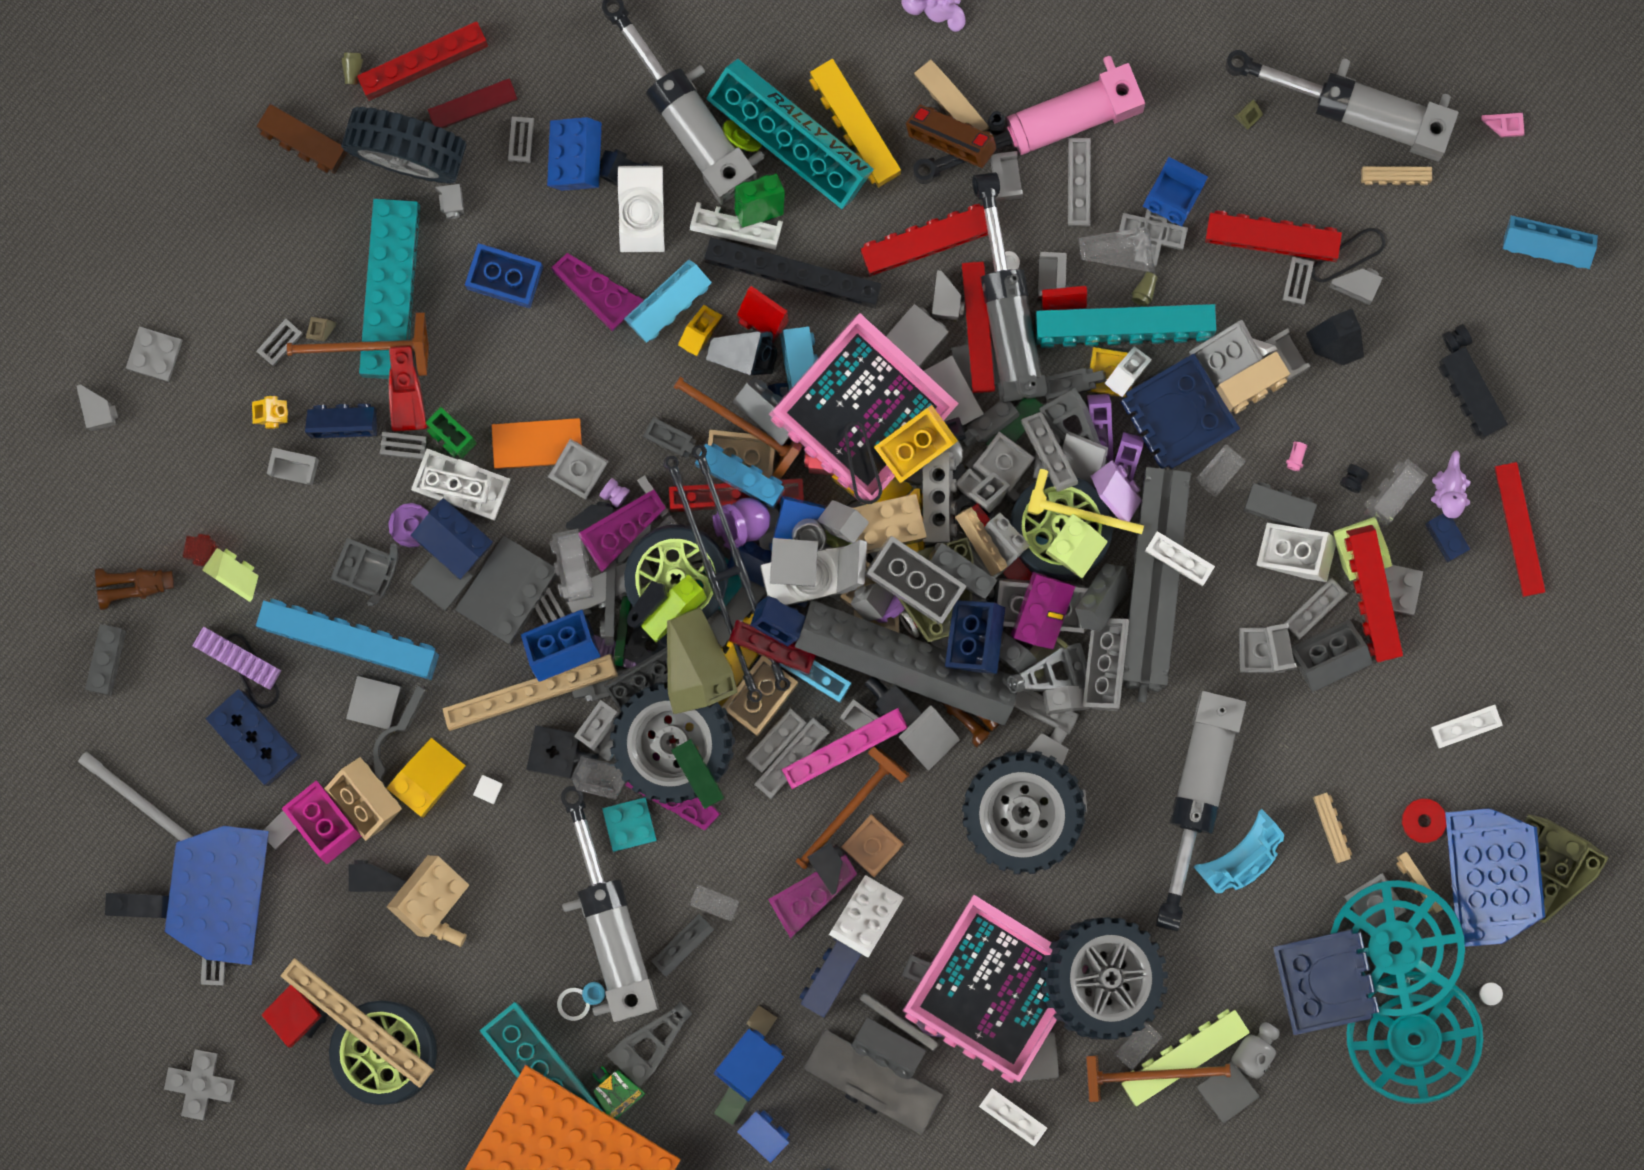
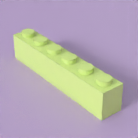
(1189, 1054)

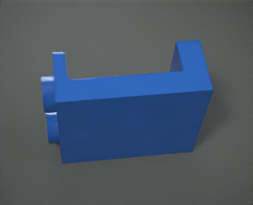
(1175, 191)
(791, 513)
(749, 1064)

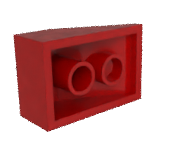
(762, 313)

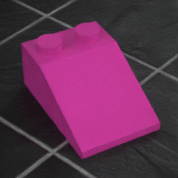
(321, 822)

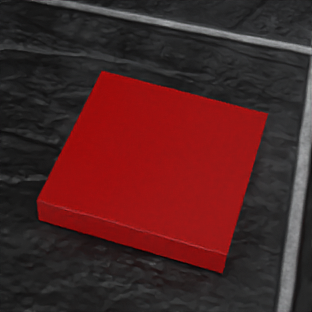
(1064, 298)
(291, 1016)

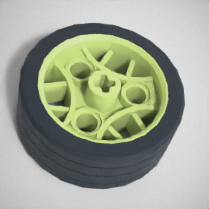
(1049, 526)
(669, 538)
(344, 1045)

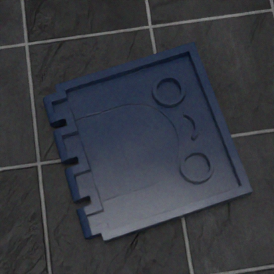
(1179, 413)
(1326, 981)

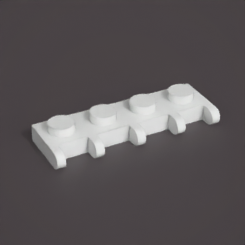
(729, 227)

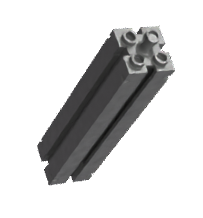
(1154, 582)

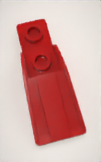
(405, 392)

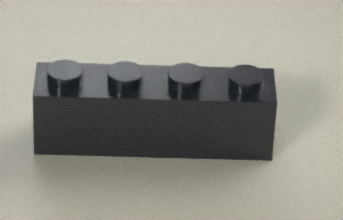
(1473, 393)

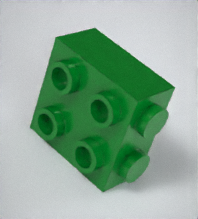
(759, 200)
(454, 436)

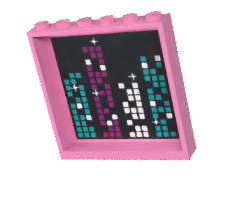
(863, 382)
(988, 991)

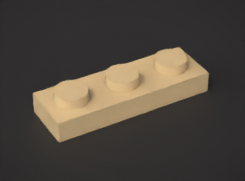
(1407, 866)

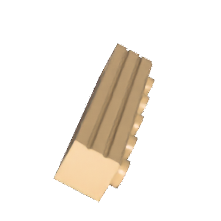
(1396, 175)
(981, 541)
(1332, 827)

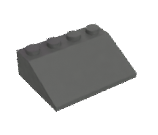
(507, 590)

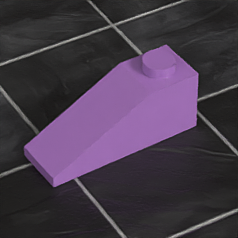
(1101, 415)
(1129, 453)

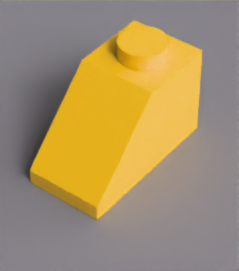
(699, 330)

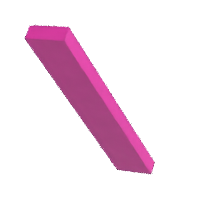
(844, 748)

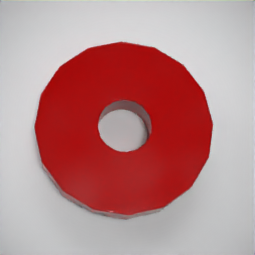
(1433, 811)

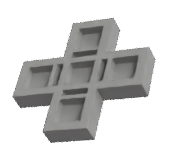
(1160, 232)
(199, 1084)

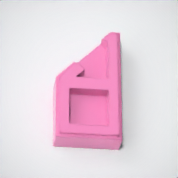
(1505, 124)

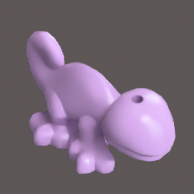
(938, 11)
(1451, 488)

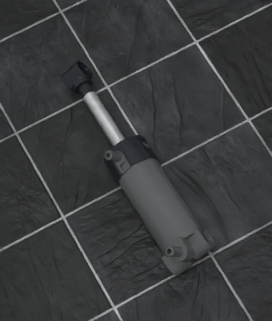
(1008, 308)

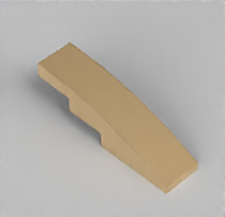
(949, 96)

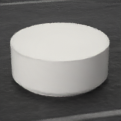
(1012, 260)
(1490, 994)

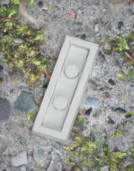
(1179, 558)
(1466, 726)
(1013, 1117)

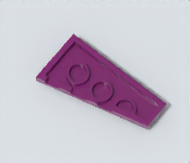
(603, 297)
(618, 530)
(690, 809)
(806, 898)

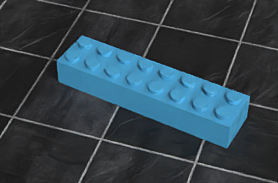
(347, 640)

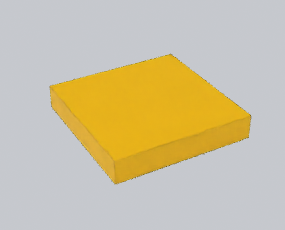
(1107, 361)

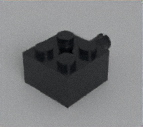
(891, 699)
(562, 764)

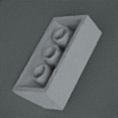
(1106, 666)

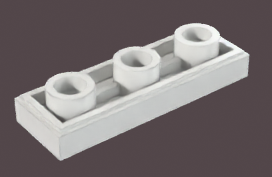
(467, 488)

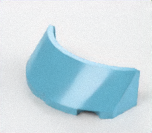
(1247, 859)

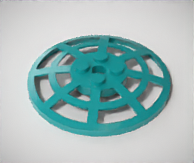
(1411, 942)
(1425, 1051)

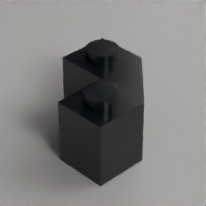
(610, 162)

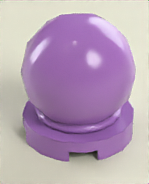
(746, 519)

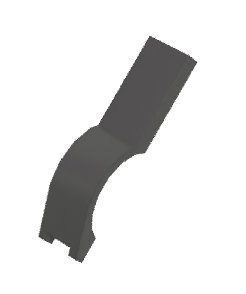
(403, 726)

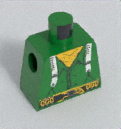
(616, 1092)

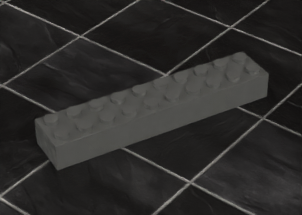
(903, 662)

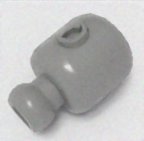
(1255, 1052)

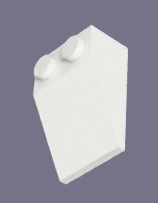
(1297, 551)

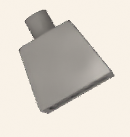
(1051, 745)

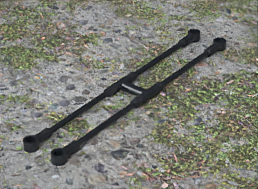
(715, 578)

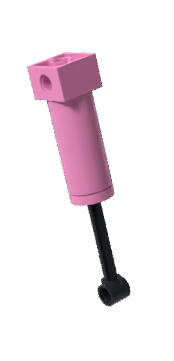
(1060, 116)

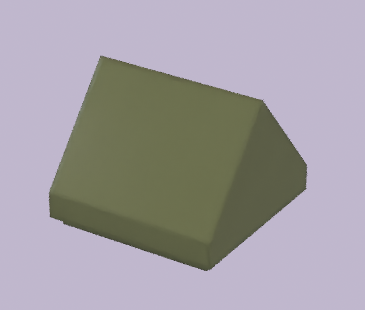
(1249, 114)

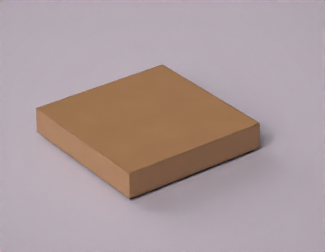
(872, 845)

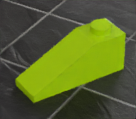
(681, 599)

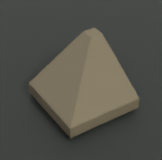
(320, 329)
(761, 1020)

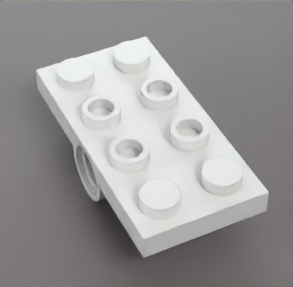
(442, 462)
(866, 916)

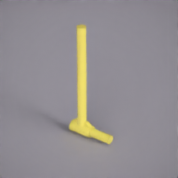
(1039, 503)

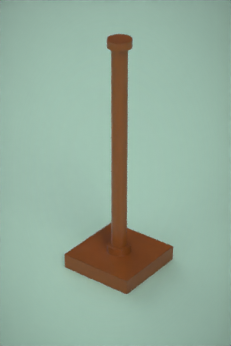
(418, 343)
(787, 452)
(886, 766)
(1097, 1077)

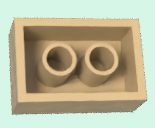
(1253, 383)
(745, 447)
(893, 518)
(758, 714)
(363, 798)
(428, 896)

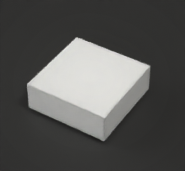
(488, 789)

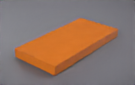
(532, 442)

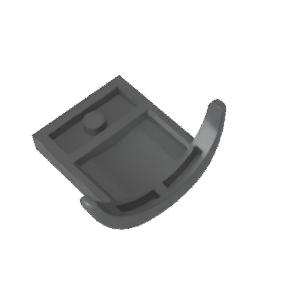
(366, 569)

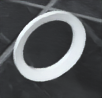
(915, 632)
(559, 1005)

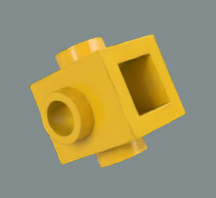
(269, 412)

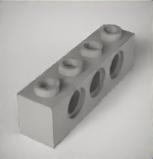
(931, 507)

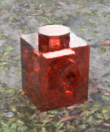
(199, 549)

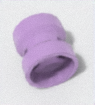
(614, 493)

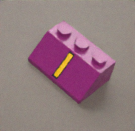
(1042, 611)

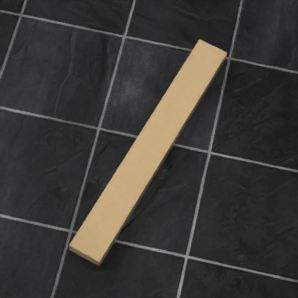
(529, 693)
(357, 1023)

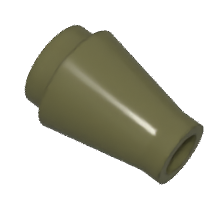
(351, 67)
(1145, 289)

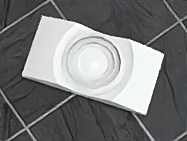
(641, 208)
(824, 585)

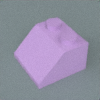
(1117, 490)

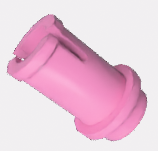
(1296, 456)

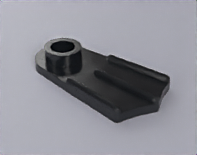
(647, 604)

